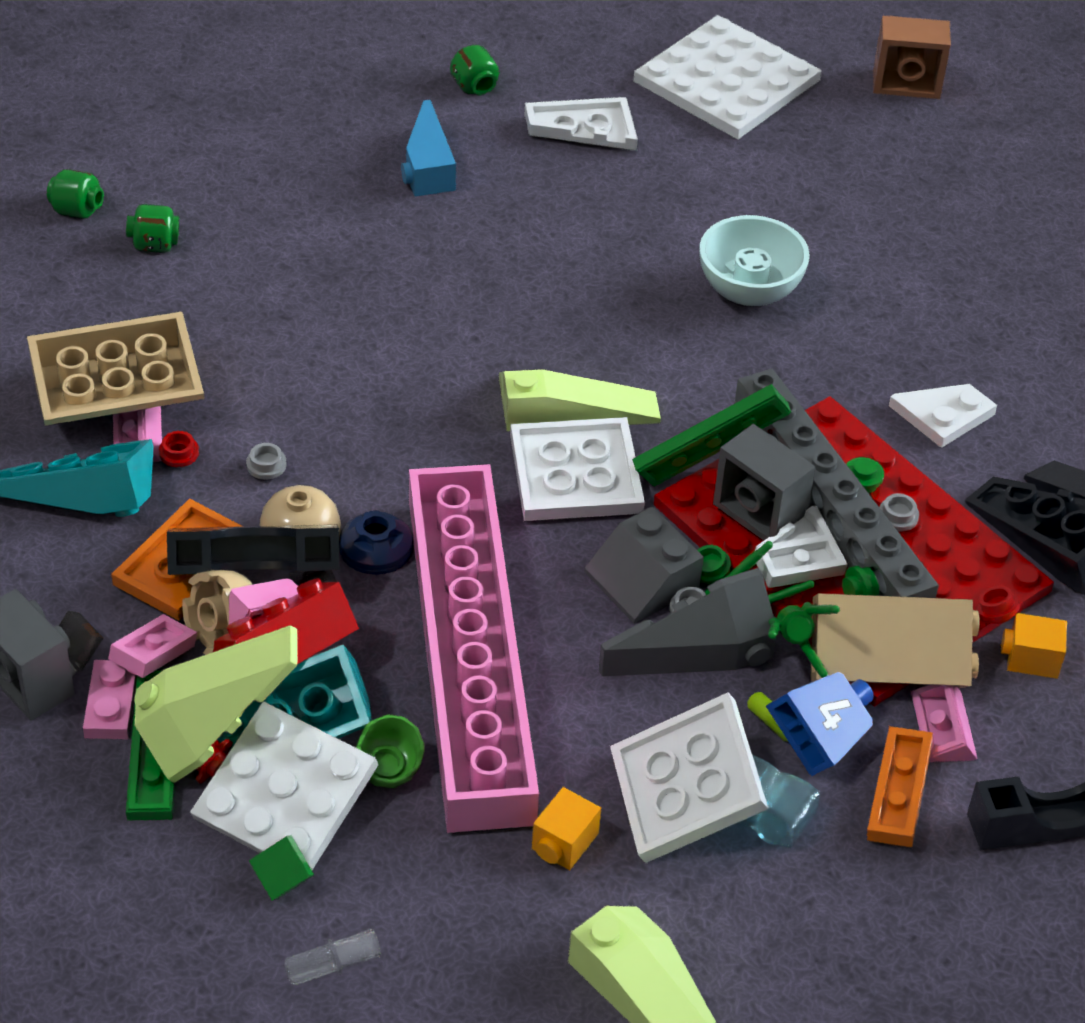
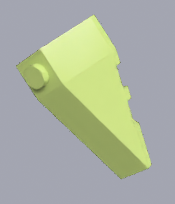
(556, 396)
(636, 968)

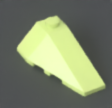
(200, 699)

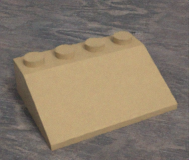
(114, 368)

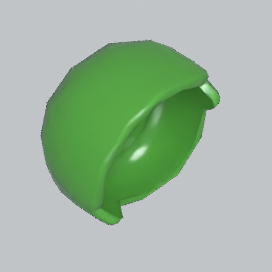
(396, 747)

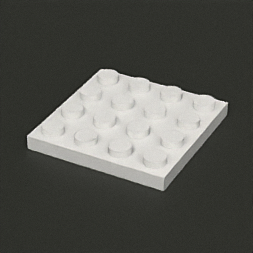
(727, 76)

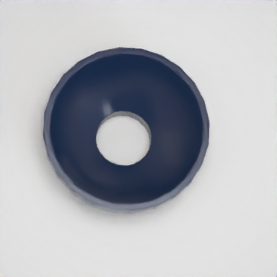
(376, 552)

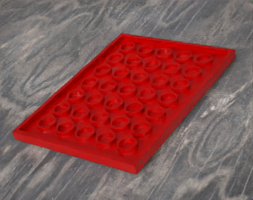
(947, 539)

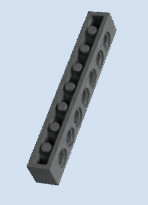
(848, 509)

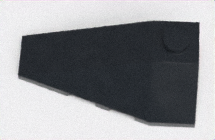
(1039, 523)

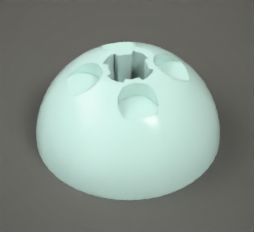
(753, 259)

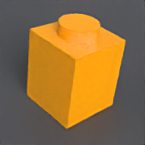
(1035, 645)
(565, 828)

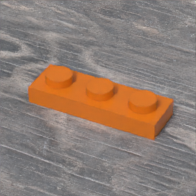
(900, 787)

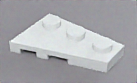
(584, 121)

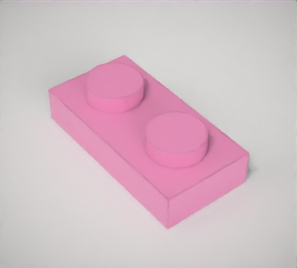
(152, 645)
(109, 701)

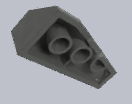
(711, 634)

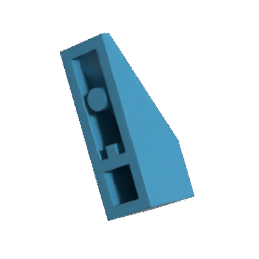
(429, 160)

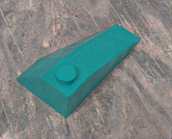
(100, 484)

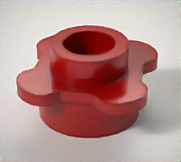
(211, 766)

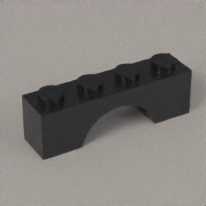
(253, 548)
(1012, 815)

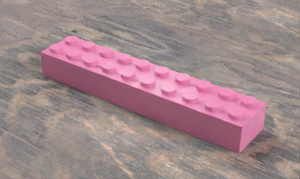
(471, 651)

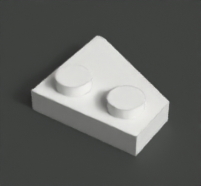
(944, 411)
(802, 552)

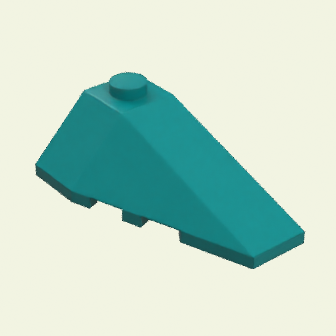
(320, 692)

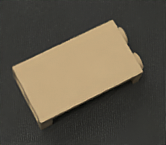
(897, 639)

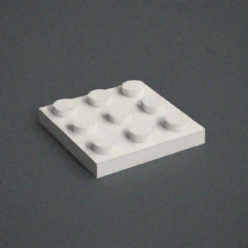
(576, 469)
(688, 777)
(284, 783)

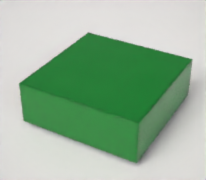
(281, 867)

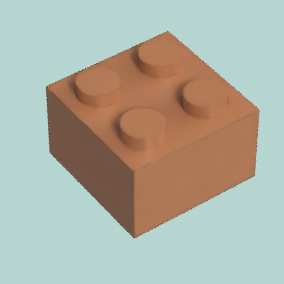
(911, 57)

